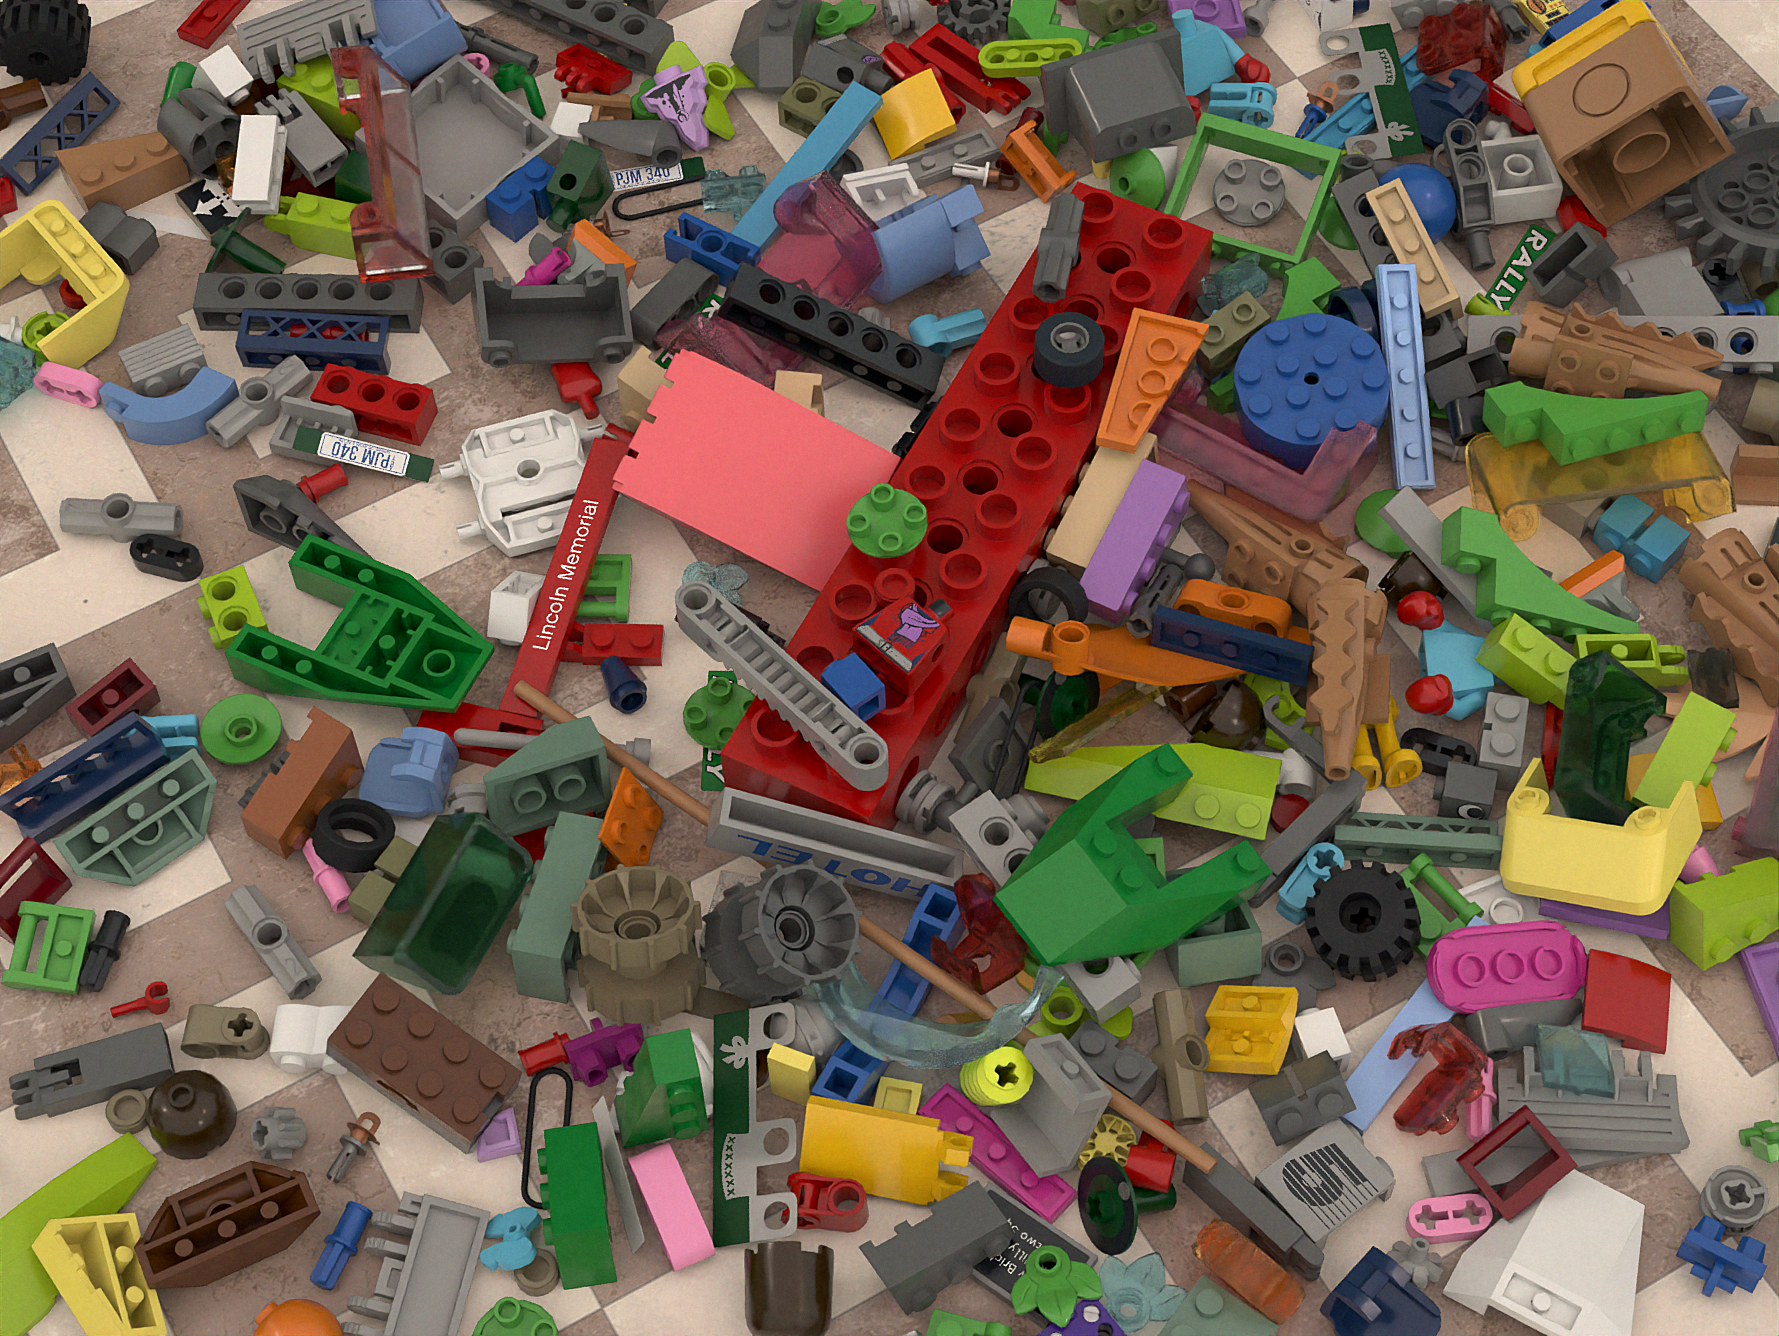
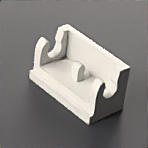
(881, 189)

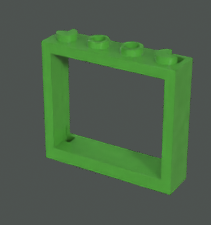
(1271, 147)

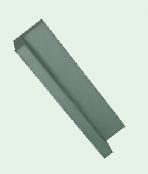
(1405, 844)

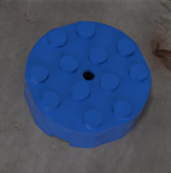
(1305, 379)

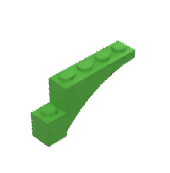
(1039, 21)
(1304, 292)
(1588, 427)
(1514, 584)

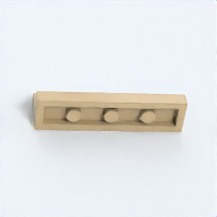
(1413, 245)

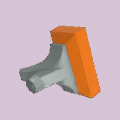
(590, 252)
(1604, 586)

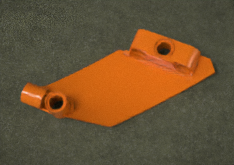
(1134, 659)

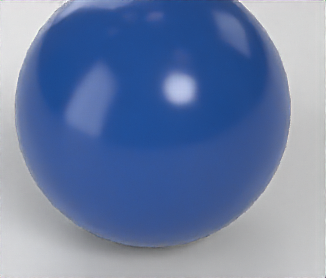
(1430, 195)

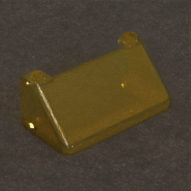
(1525, 476)

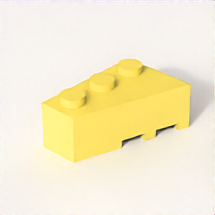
(100, 1274)

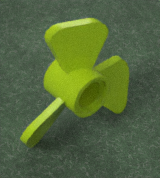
(720, 84)
(1066, 1001)

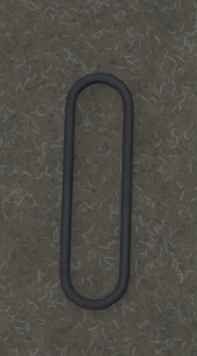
(655, 188)
(1025, 687)
(529, 1128)

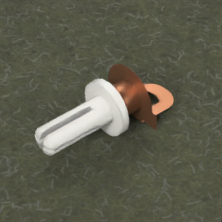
(986, 174)

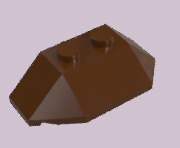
(225, 1225)

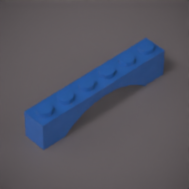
(854, 1074)

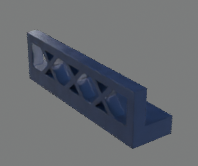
(48, 122)
(270, 350)
(1232, 646)
(88, 781)

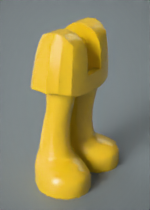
(1398, 764)

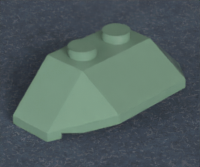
(144, 825)

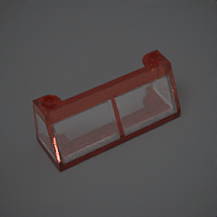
(393, 228)

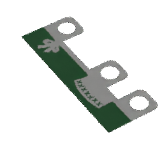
(1387, 89)
(738, 1135)

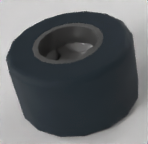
(1069, 350)

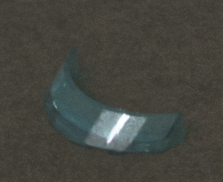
(919, 1043)

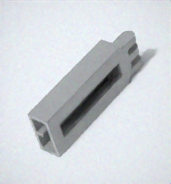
(308, 140)

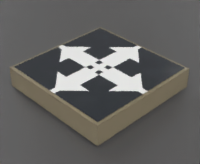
(210, 207)

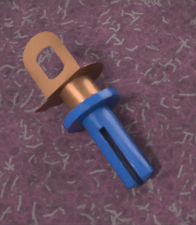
(1317, 109)

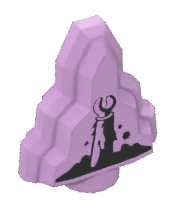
(681, 101)

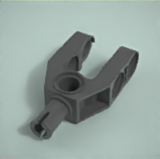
(1474, 196)

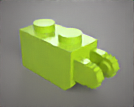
(315, 224)
(1639, 655)
(1527, 661)

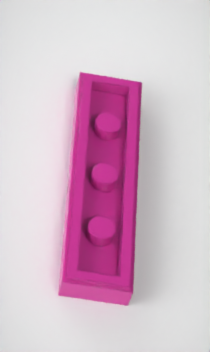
(997, 1155)

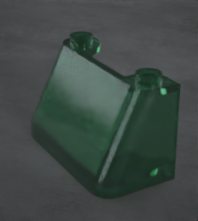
(1600, 720)

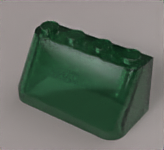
(447, 905)

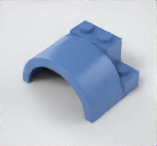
(414, 37)
(927, 243)

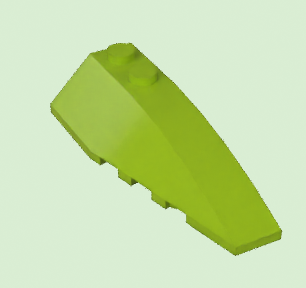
(1226, 793)
(90, 1188)

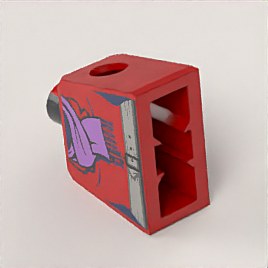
(904, 641)

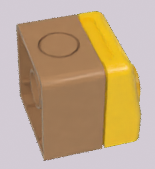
(1620, 111)

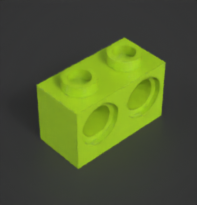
(231, 613)

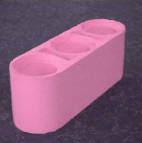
(671, 1206)

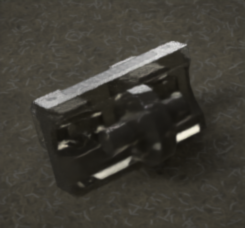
(1713, 676)

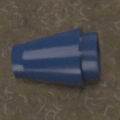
(623, 686)

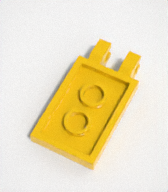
(883, 1150)

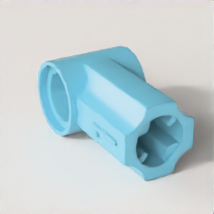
(948, 332)

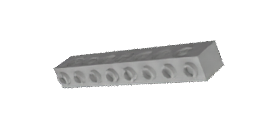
(1721, 330)

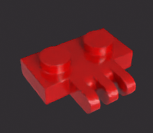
(590, 70)

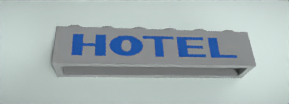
(840, 846)

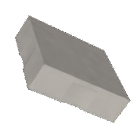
(469, 142)

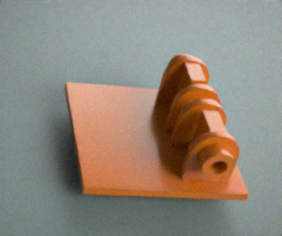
(630, 824)

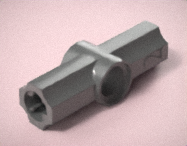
(1058, 248)

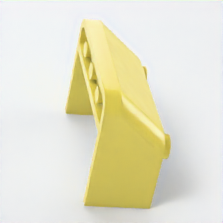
(54, 243)
(1595, 862)

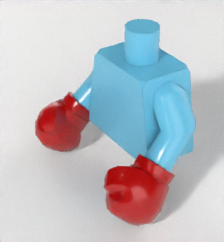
(1212, 57)
(1449, 675)

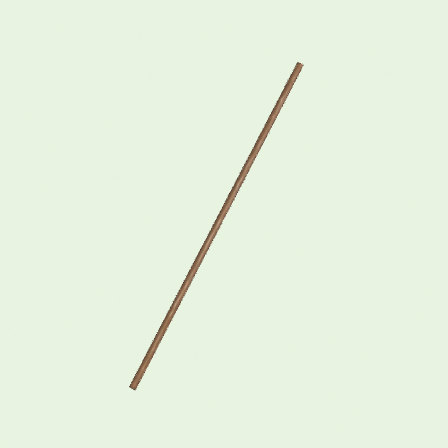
(879, 936)

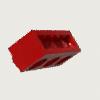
(379, 403)

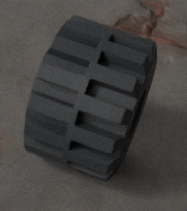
(44, 39)
(1349, 899)

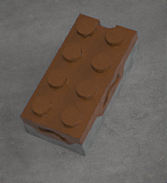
(423, 1062)

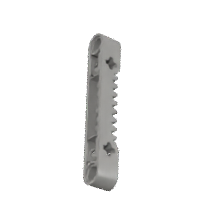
(775, 676)

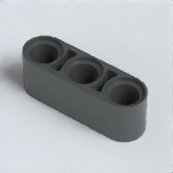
(672, 298)

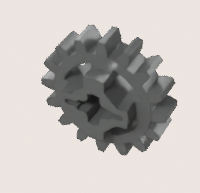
(975, 18)

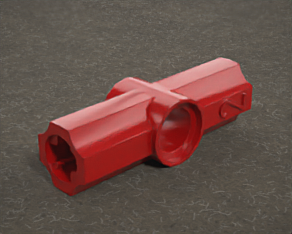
(903, 64)

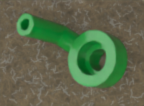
(513, 77)

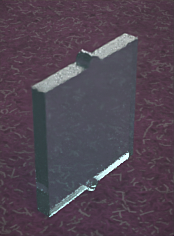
(1574, 1060)

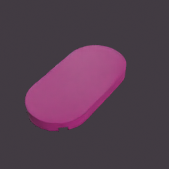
(1505, 965)

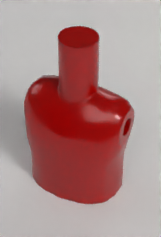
(578, 384)

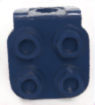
(1439, 105)
(1380, 1301)

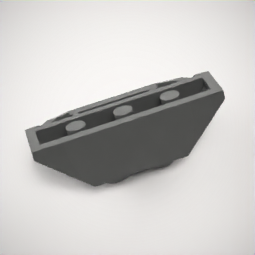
(775, 42)

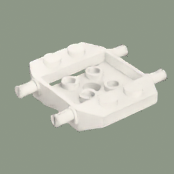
(497, 457)

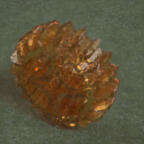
(1248, 1271)

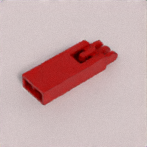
(963, 72)
(481, 718)

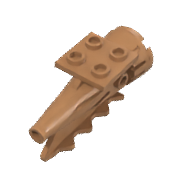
(1606, 357)
(1271, 550)
(1739, 604)
(1348, 675)

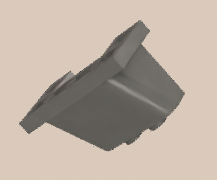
(1120, 96)

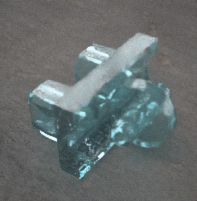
(732, 192)
(1235, 280)

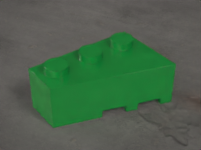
(663, 1093)
(577, 1205)

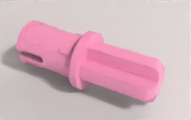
(329, 879)
(1480, 1111)

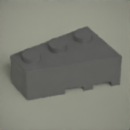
(31, 691)
(940, 1248)

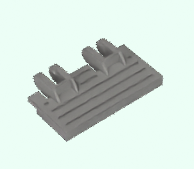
(302, 32)
(1629, 1122)
(427, 1277)

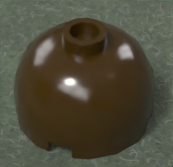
(1407, 576)
(1231, 719)
(190, 1114)

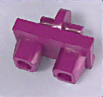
(603, 1049)

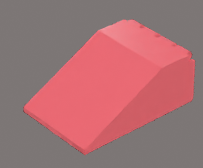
(751, 469)

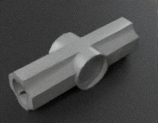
(258, 401)
(120, 517)
(283, 958)

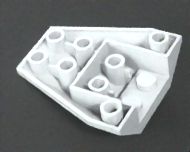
(1559, 1262)

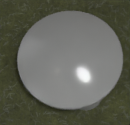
(1248, 192)

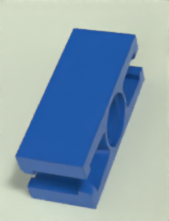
(709, 247)

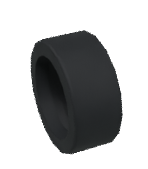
(1058, 583)
(355, 815)

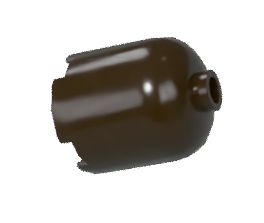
(788, 1289)

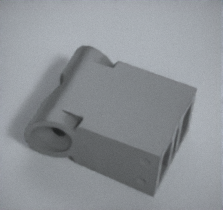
(1659, 287)

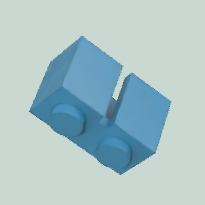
(1646, 549)

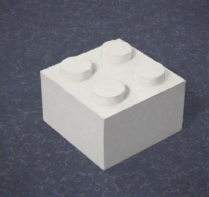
(1521, 179)

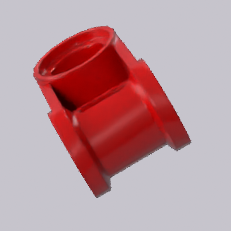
(819, 1201)

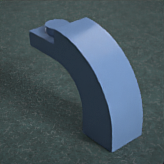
(172, 417)

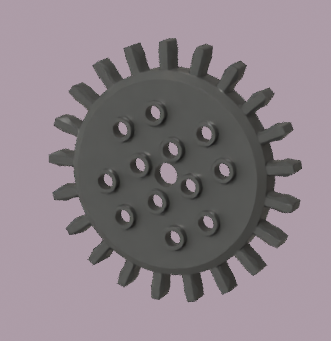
(1735, 200)

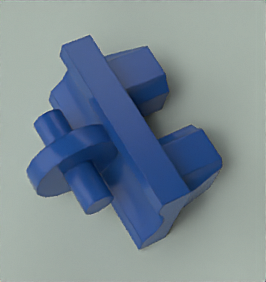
(1719, 1263)

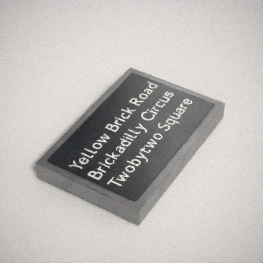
(1031, 1232)

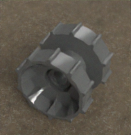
(816, 925)

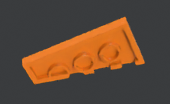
(1148, 370)

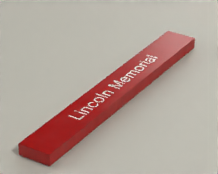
(567, 576)

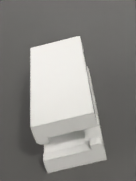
(259, 164)

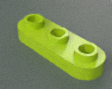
(1025, 57)

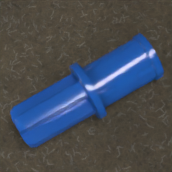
(340, 1245)

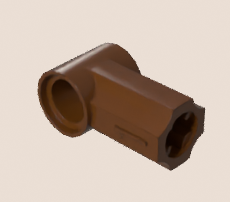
(20, 100)

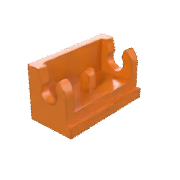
(1036, 163)

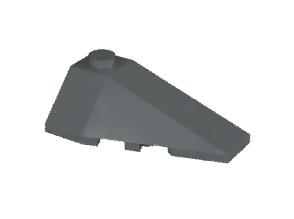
(286, 514)

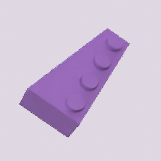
(1135, 540)

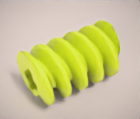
(1005, 1085)

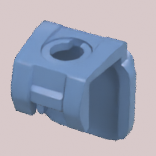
(410, 772)

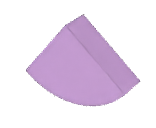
(499, 1137)

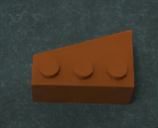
(314, 774)

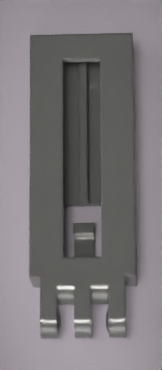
(107, 1066)
(1254, 1215)

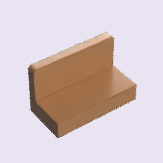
(1755, 475)

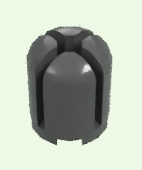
(201, 134)

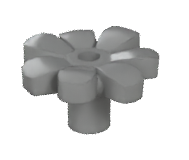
(1417, 1261)

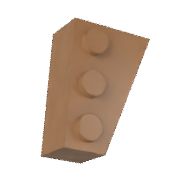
(123, 170)

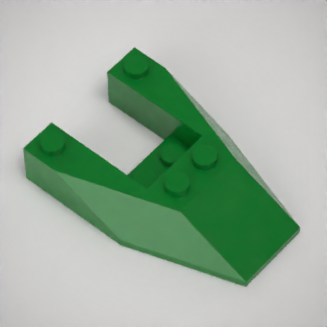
(384, 649)
(1098, 894)

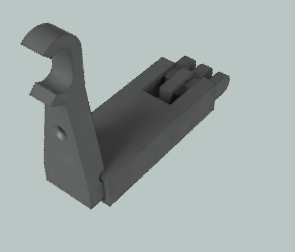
(1318, 821)

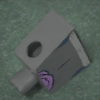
(841, 60)

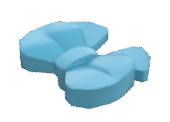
(516, 1247)

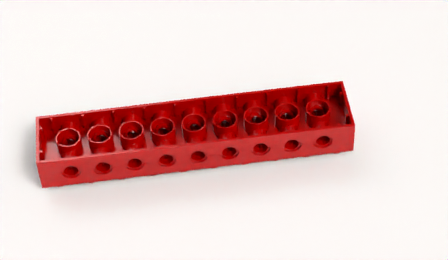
(993, 487)

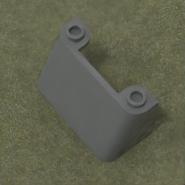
(552, 320)

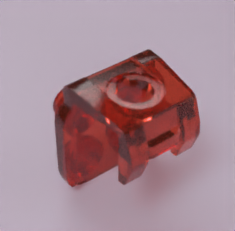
(1459, 38)
(988, 935)
(1455, 1078)

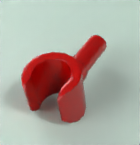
(147, 1002)

